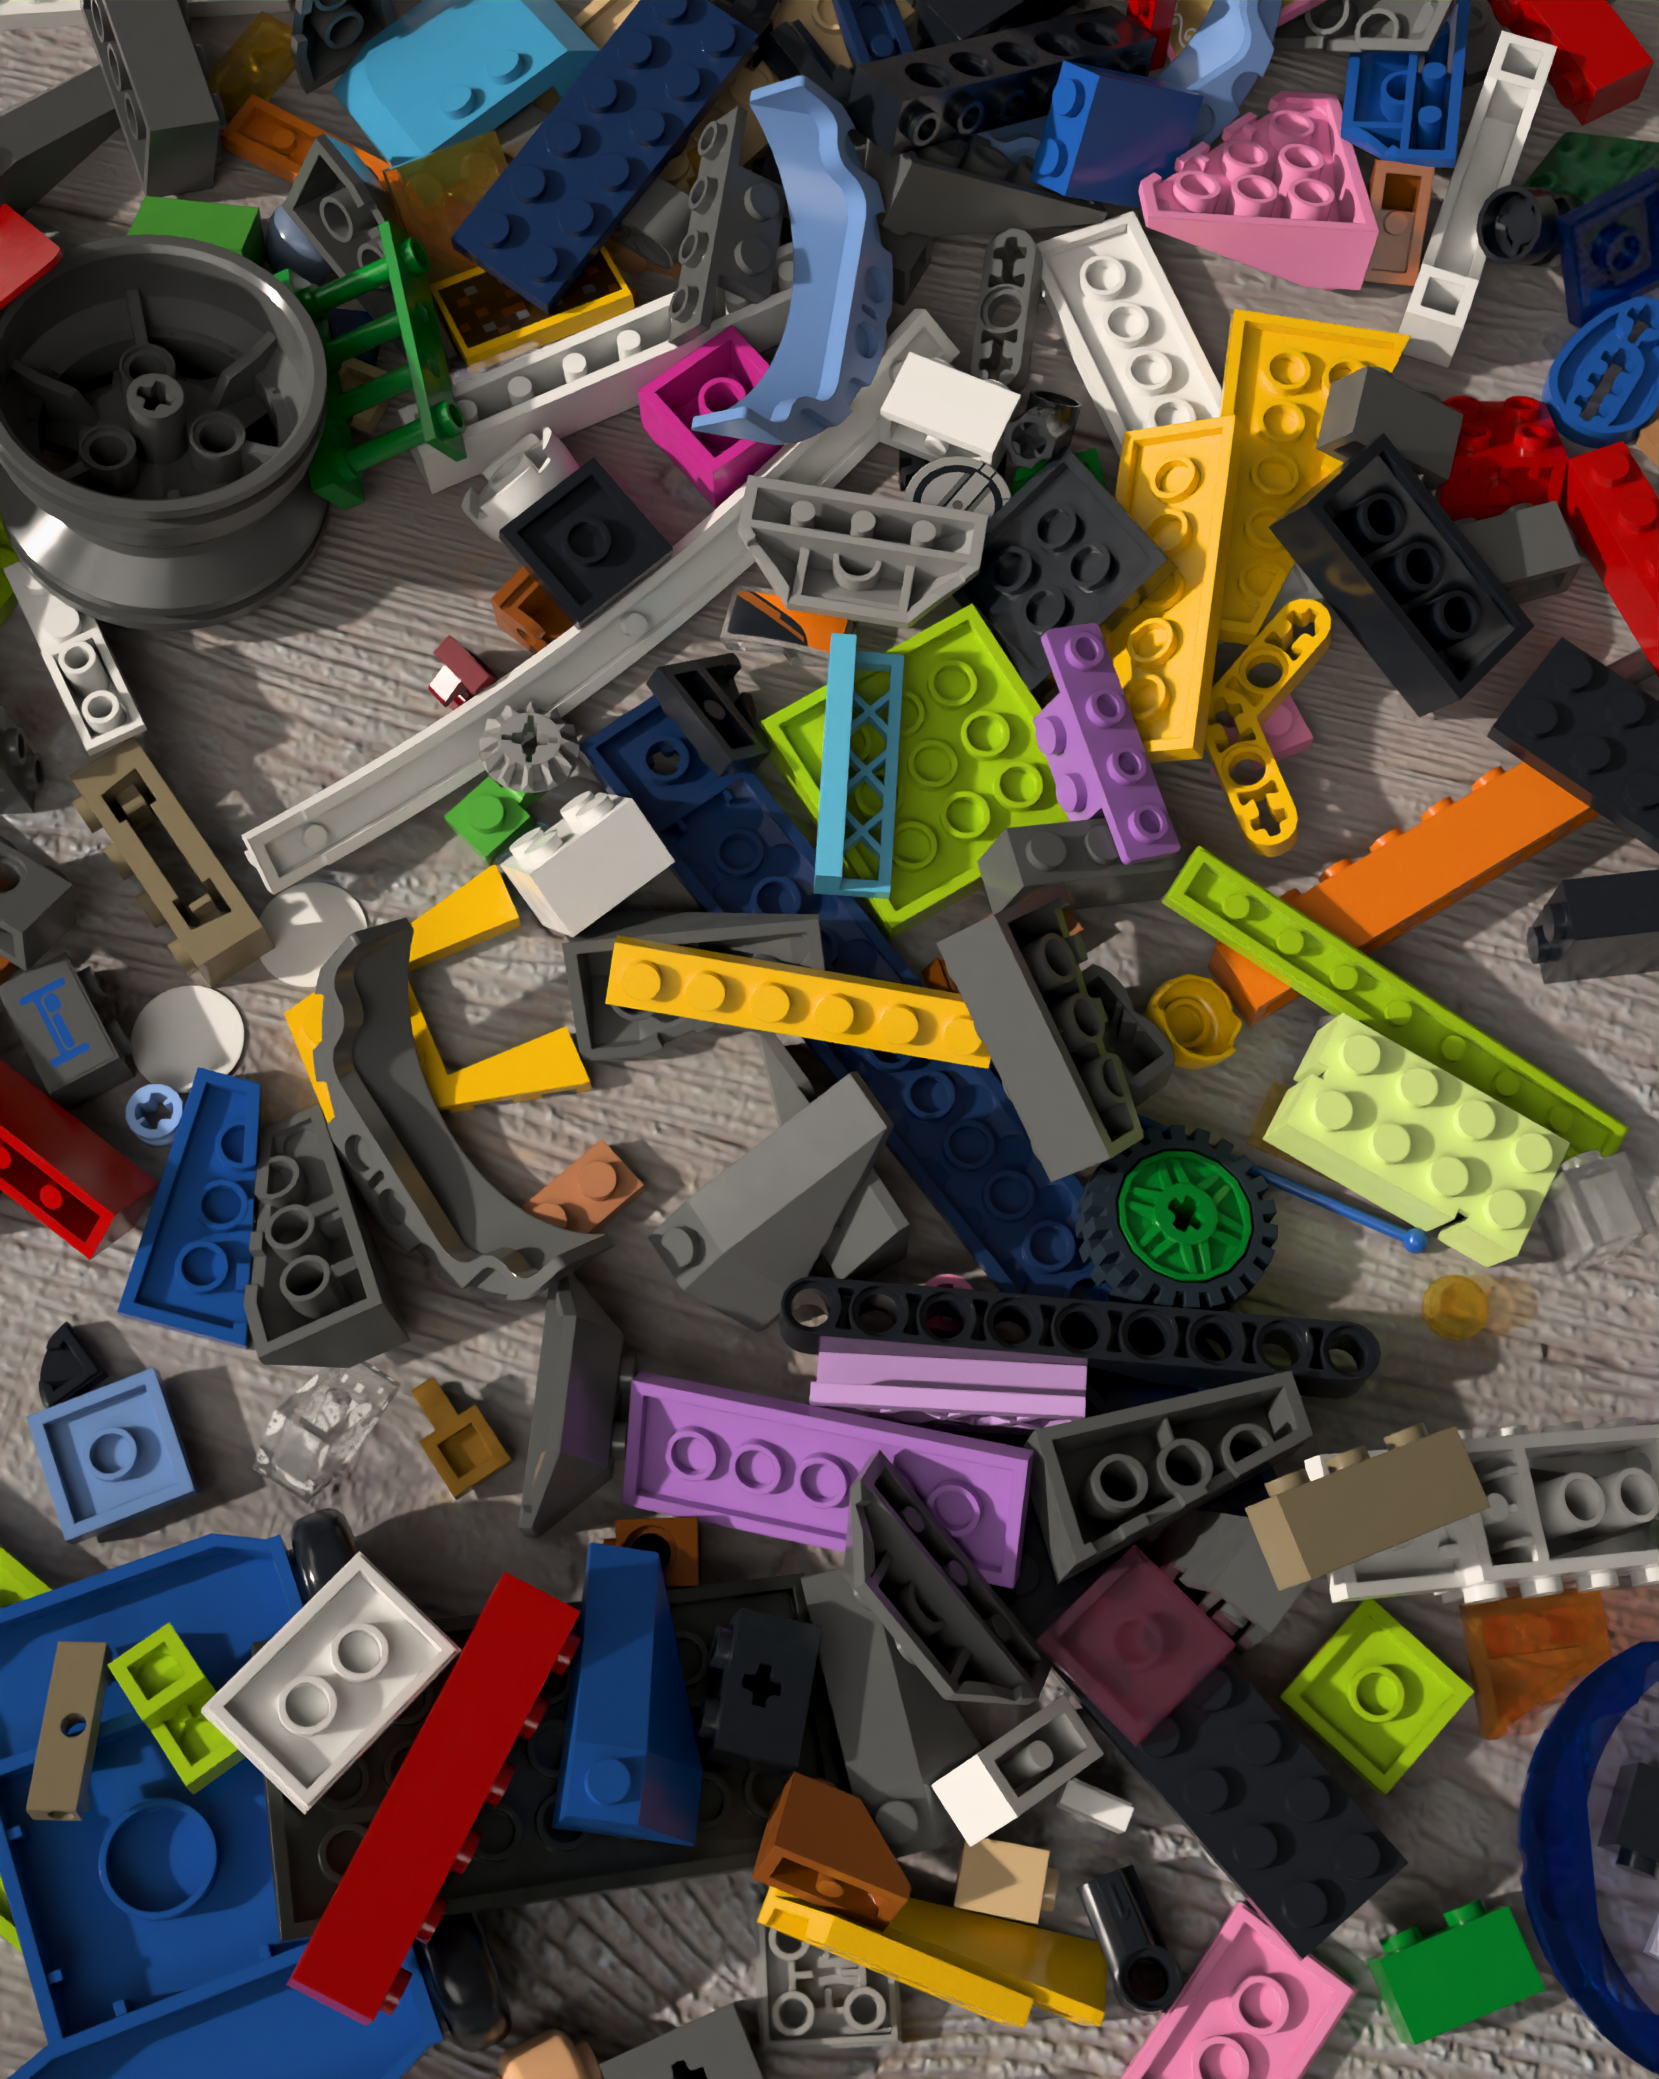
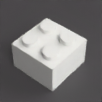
(586, 861)

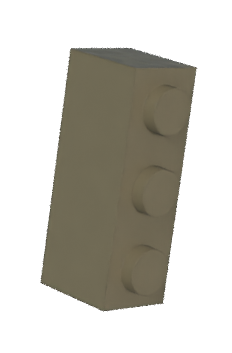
(1365, 1504)

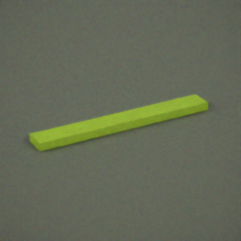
(1354, 984)

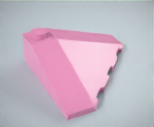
(1274, 195)

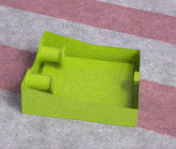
(962, 766)

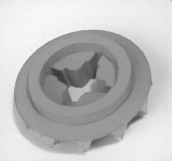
(504, 756)

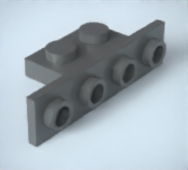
(729, 232)

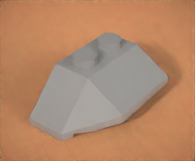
(858, 550)

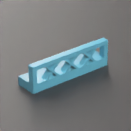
(835, 767)

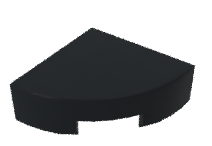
(68, 1368)

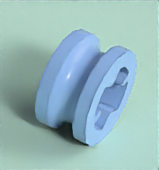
(147, 1100)

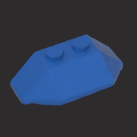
(1409, 103)

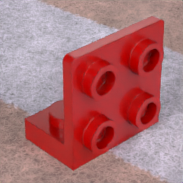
(1502, 458)

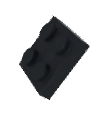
(585, 543)

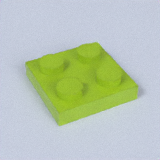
(1375, 1696)

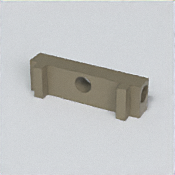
(64, 1762)

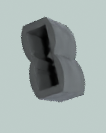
(1134, 1038)

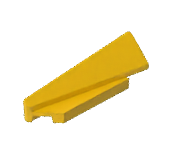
(960, 1957)

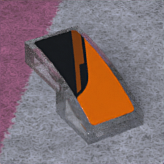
(763, 624)

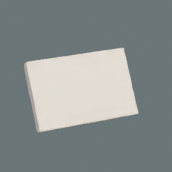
(330, 1682)

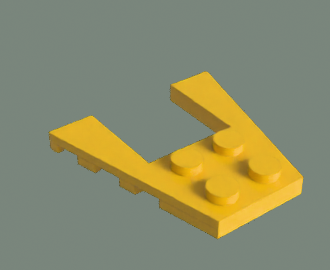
(522, 1073)

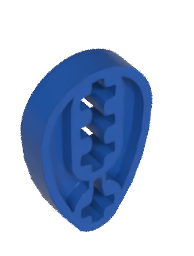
(1583, 364)

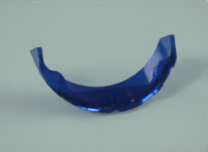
(1558, 1852)

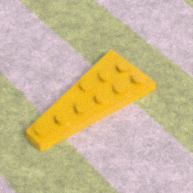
(1279, 390)

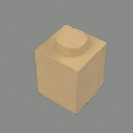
(1005, 1880)

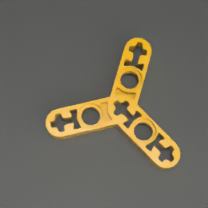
(1251, 709)

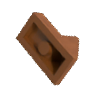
(1400, 206)

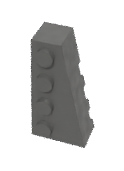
(1045, 1032)

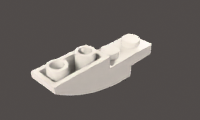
(79, 665)

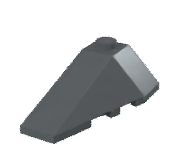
(1366, 26)
(52, 136)
(626, 1032)

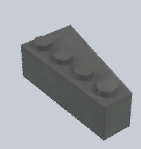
(1144, 1466)

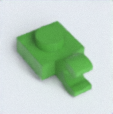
(492, 817)

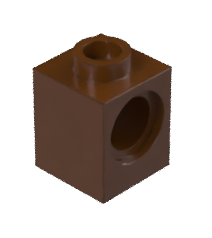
(678, 1533)

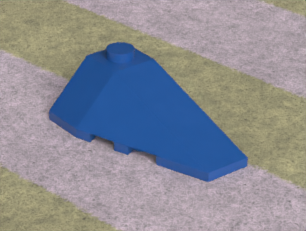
(629, 1724)

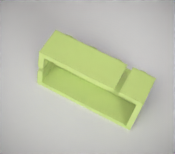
(1417, 1141)

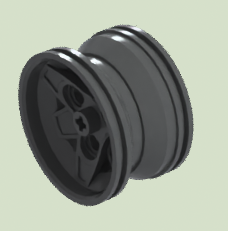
(167, 500)

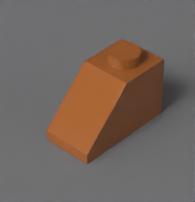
(830, 1853)

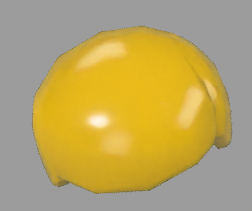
(1195, 1020)

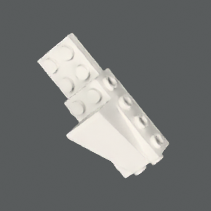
(1559, 1513)

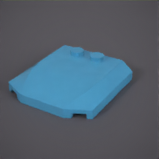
(459, 71)

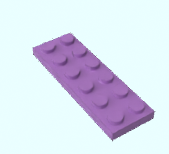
(791, 1468)

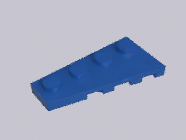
(200, 1224)

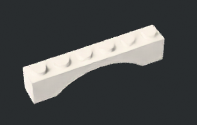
(1484, 165)

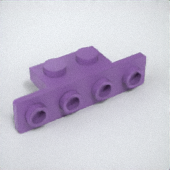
(1098, 750)

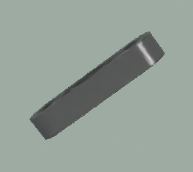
(996, 291)

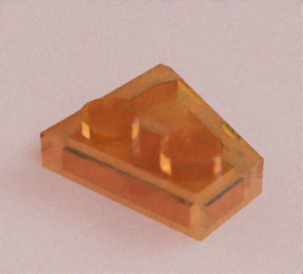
(1529, 1651)

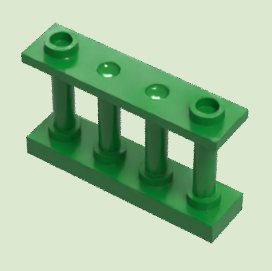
(337, 464)

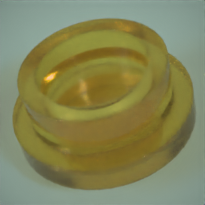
(1455, 1307)

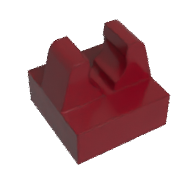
(461, 676)

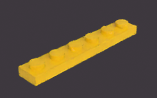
(794, 1001)

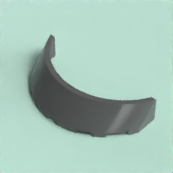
(399, 1145)

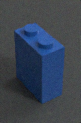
(1112, 133)

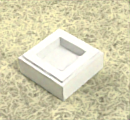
(1095, 1805)

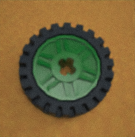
(1186, 1180)

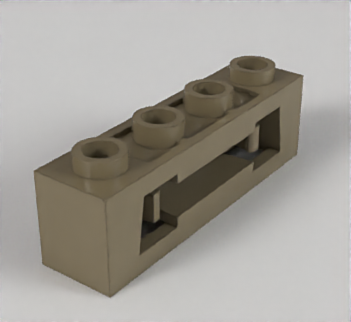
(117, 786)

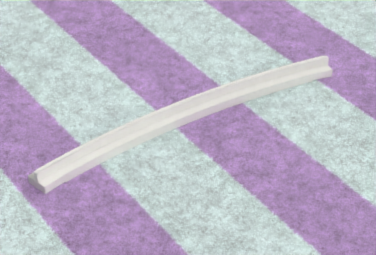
(578, 660)

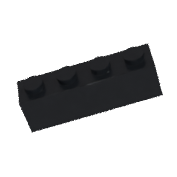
(1402, 577)

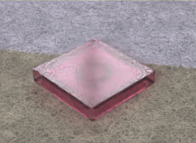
(1135, 1645)

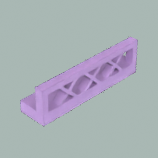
(951, 1392)

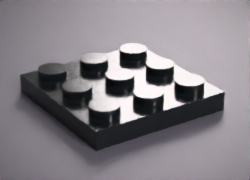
(1060, 560)

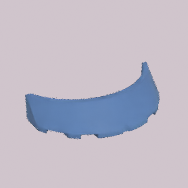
(1217, 63)
(839, 274)

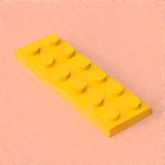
(1183, 495)

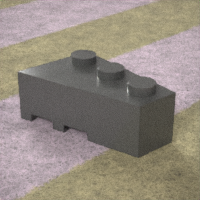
(1224, 1574)

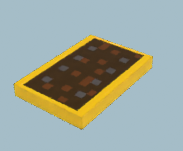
(493, 318)

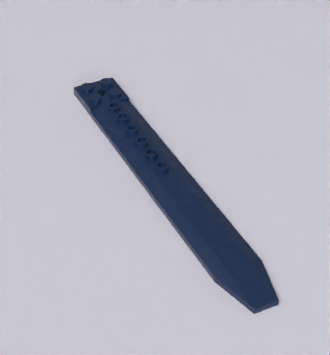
(949, 1119)

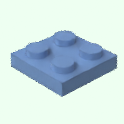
(112, 1456)

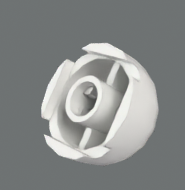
(518, 480)

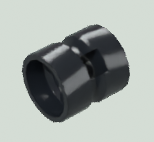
(1521, 226)

